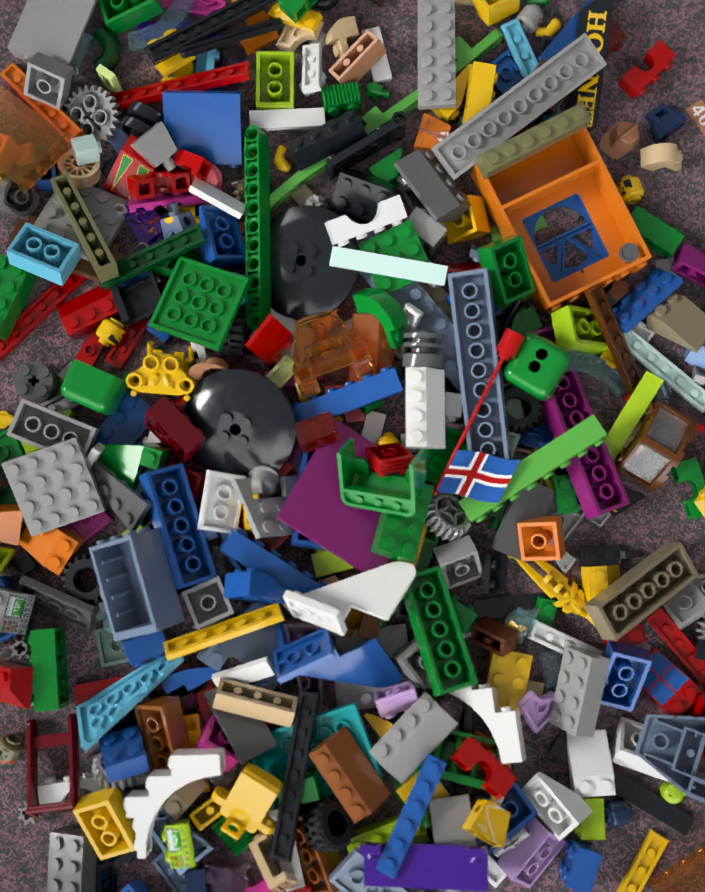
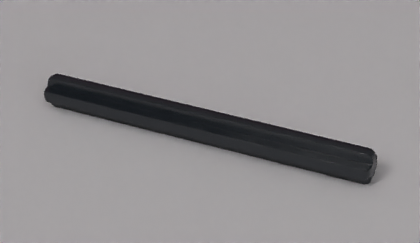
(230, 37)

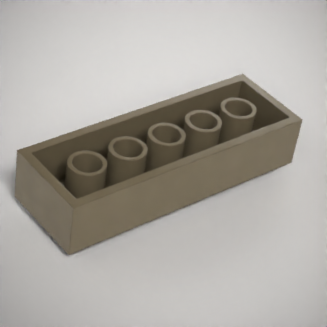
(641, 591)

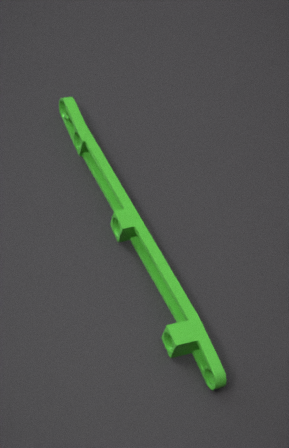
(375, 117)

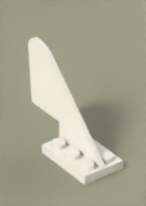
(371, 592)

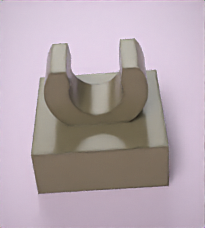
(239, 190)

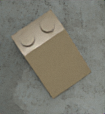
(679, 322)

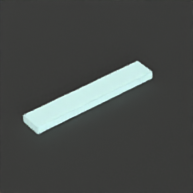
(388, 266)
(666, 370)

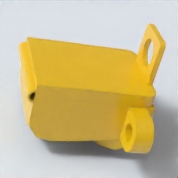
(248, 801)

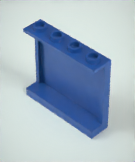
(205, 124)

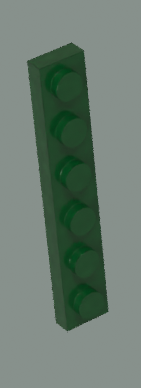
(157, 254)

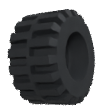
(237, 336)
(533, 410)
(73, 584)
(316, 825)

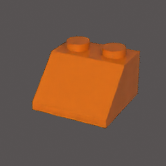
(541, 538)

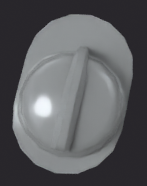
(264, 481)

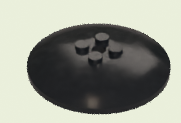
(316, 285)
(253, 404)

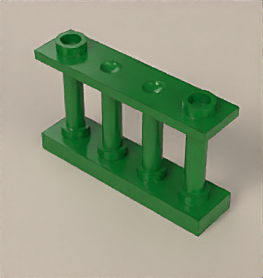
(452, 773)

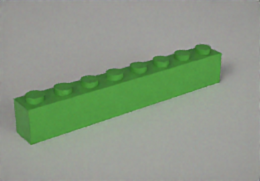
(541, 465)

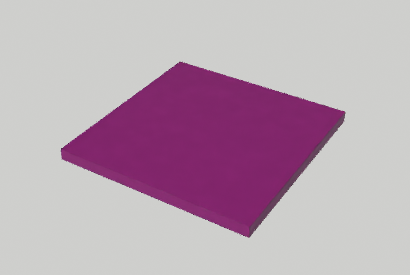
(319, 513)

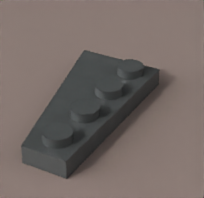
(121, 498)

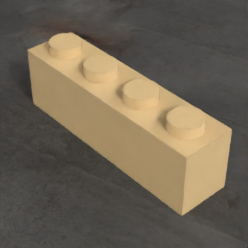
(255, 702)

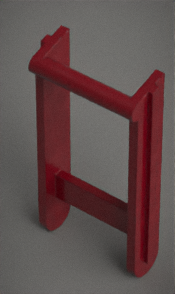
(37, 742)

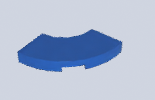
(536, 437)

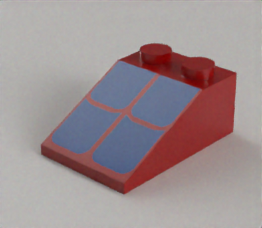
(669, 685)

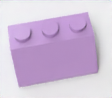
(531, 855)

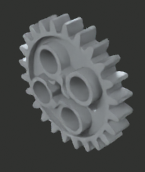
(103, 106)

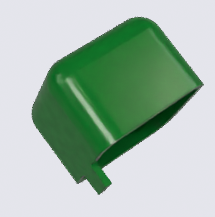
(552, 370)
(93, 388)

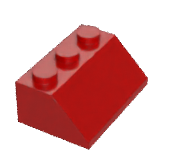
(87, 311)
(15, 684)

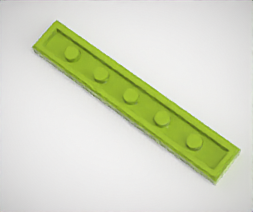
(632, 412)

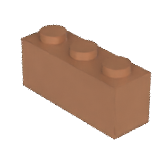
(358, 59)

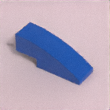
(190, 677)

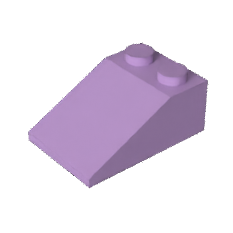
(395, 699)

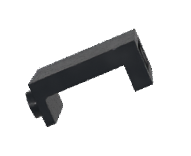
(139, 299)

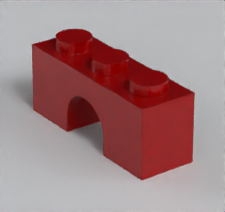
(635, 81)
(147, 184)
(498, 776)

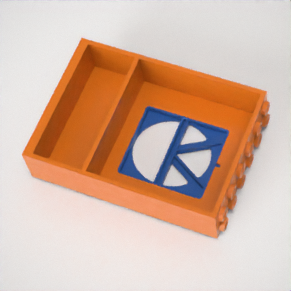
(568, 177)

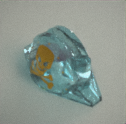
(521, 621)

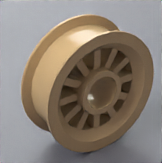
(82, 175)

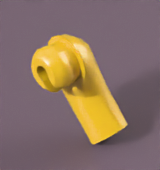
(553, 27)
(279, 160)

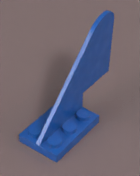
(318, 658)

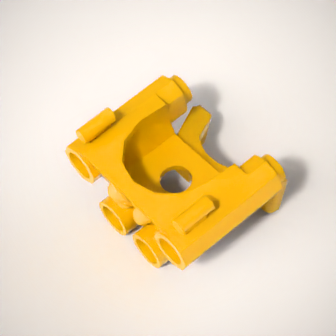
(163, 373)

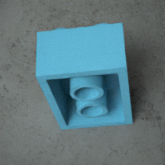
(44, 254)

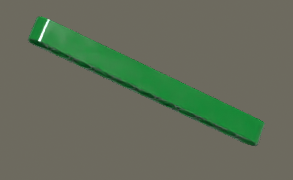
(257, 226)

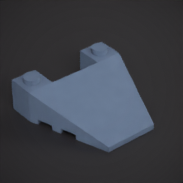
(246, 649)
(674, 750)

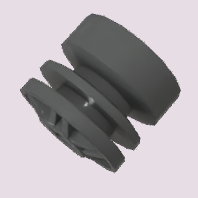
(423, 349)

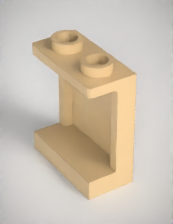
(275, 880)

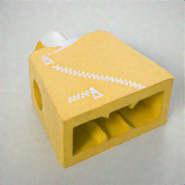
(488, 822)

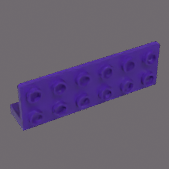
(431, 867)

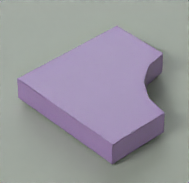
(536, 709)

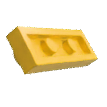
(308, 22)

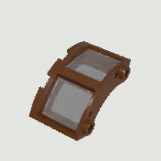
(656, 446)

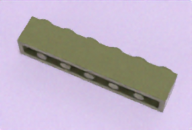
(533, 140)
(84, 227)

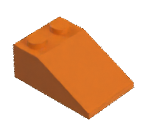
(53, 548)

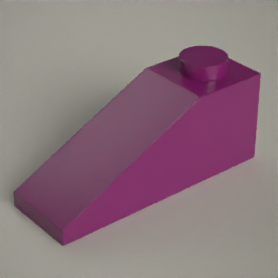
(690, 264)

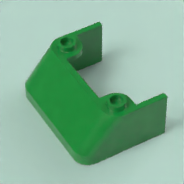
(383, 494)

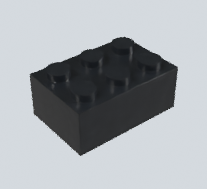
(360, 193)

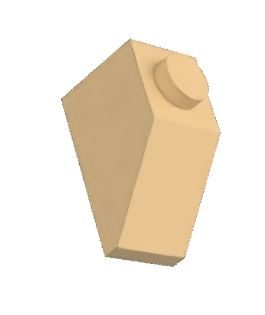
(184, 797)

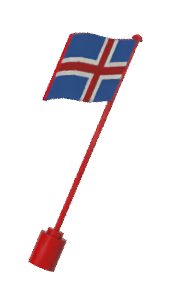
(477, 473)

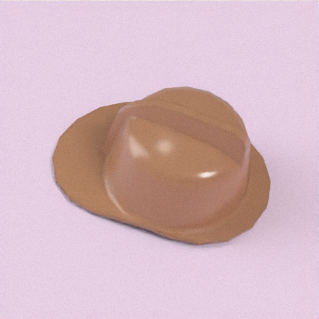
(620, 139)
(207, 367)

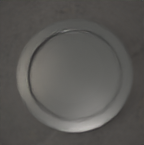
(629, 252)

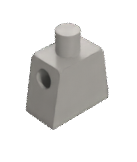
(156, 147)

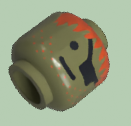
(10, 748)

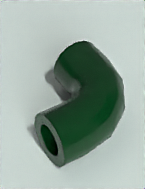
(110, 48)

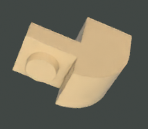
(340, 33)
(660, 156)

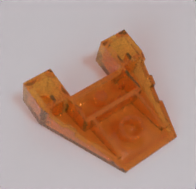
(324, 346)

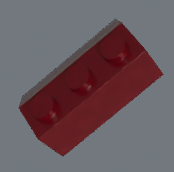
(174, 429)

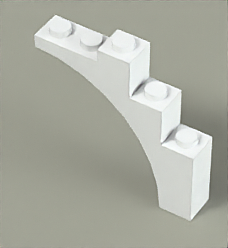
(503, 724)
(184, 767)

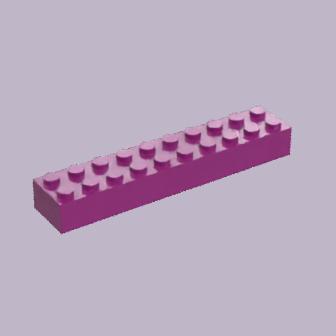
(594, 473)

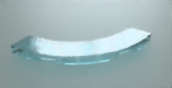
(171, 19)
(598, 369)

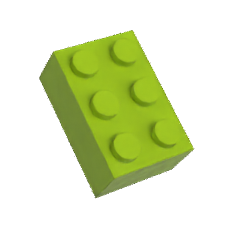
(275, 80)
(578, 330)

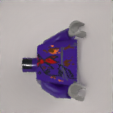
(144, 224)

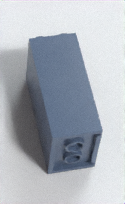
(136, 583)

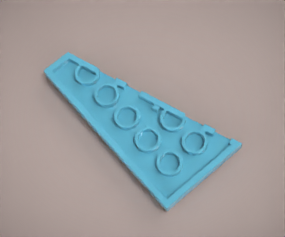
(111, 704)

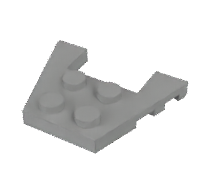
(263, 511)
(569, 523)

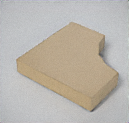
(292, 37)

